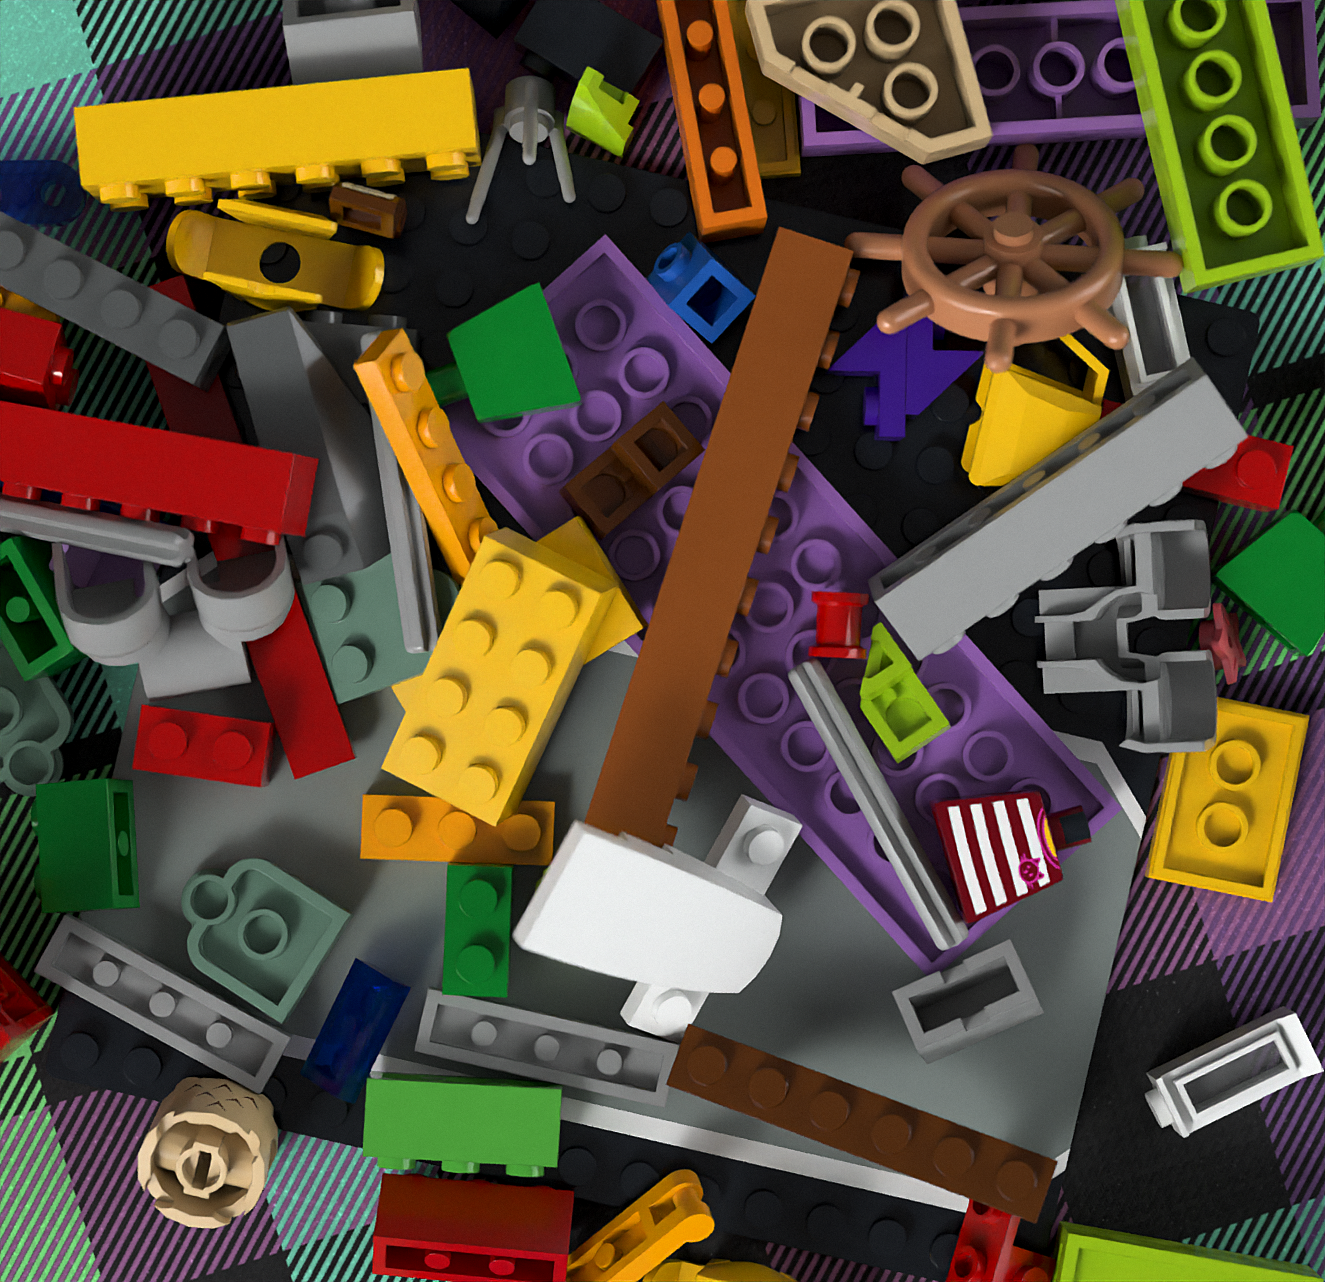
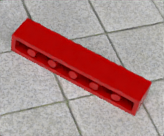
(154, 473)

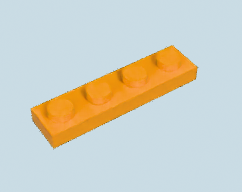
(425, 448)

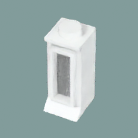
(1155, 326)
(1231, 1072)

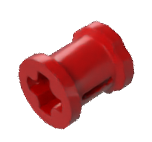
(838, 624)

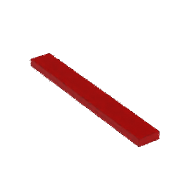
(287, 658)

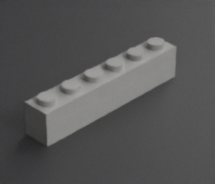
(1057, 510)

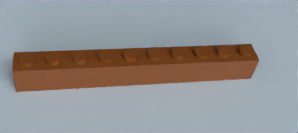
(720, 536)

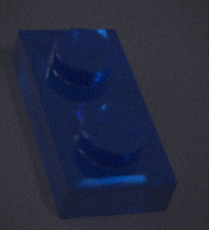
(355, 1030)

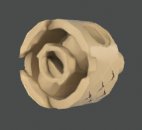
(208, 1152)

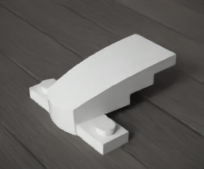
(664, 914)

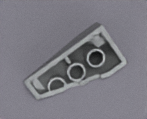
(310, 412)

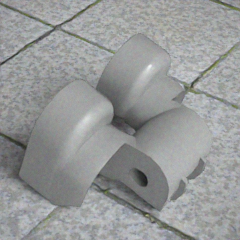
(1087, 638)
(186, 649)

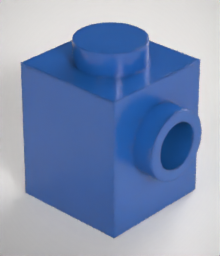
(699, 286)

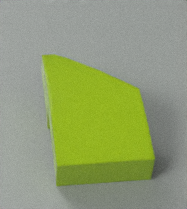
(602, 113)
(897, 700)

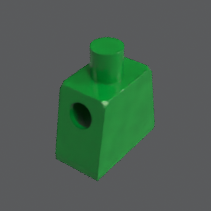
(507, 362)
(1281, 580)

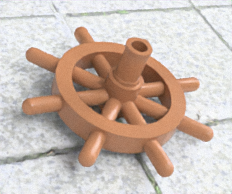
(1013, 257)

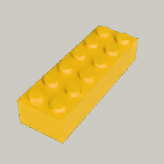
(278, 139)

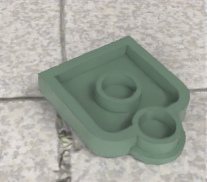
(361, 631)
(32, 728)
(260, 932)

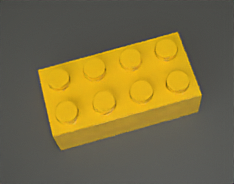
(499, 675)

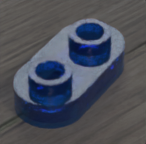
(24, 190)

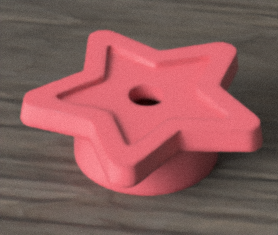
(1222, 639)

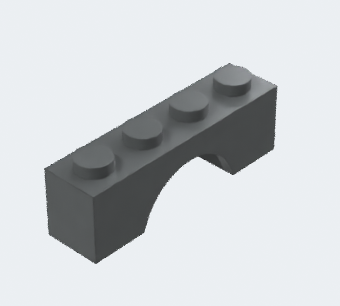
(111, 304)

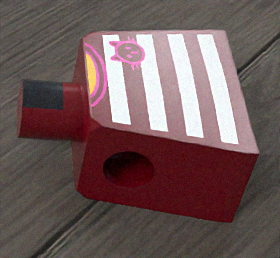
(1003, 847)

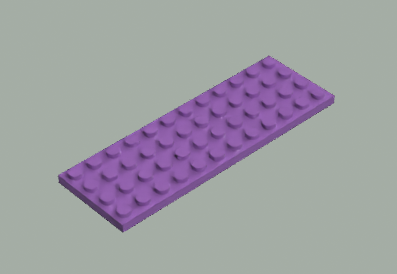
(625, 361)

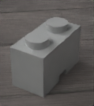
(967, 1002)

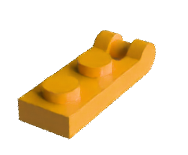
(644, 1232)

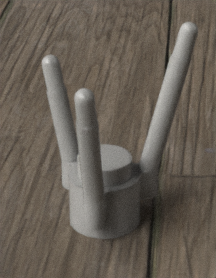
(529, 118)

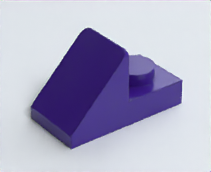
(885, 359)
(928, 369)

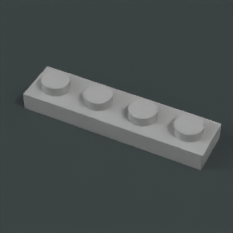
(163, 1003)
(546, 1047)

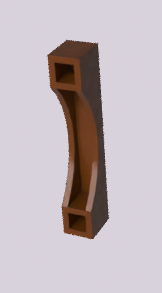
(862, 1123)

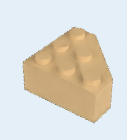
(879, 65)

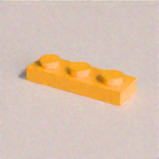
(438, 831)

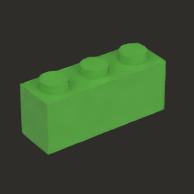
(462, 1122)

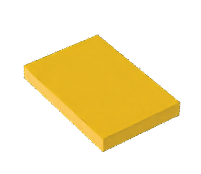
(1230, 805)

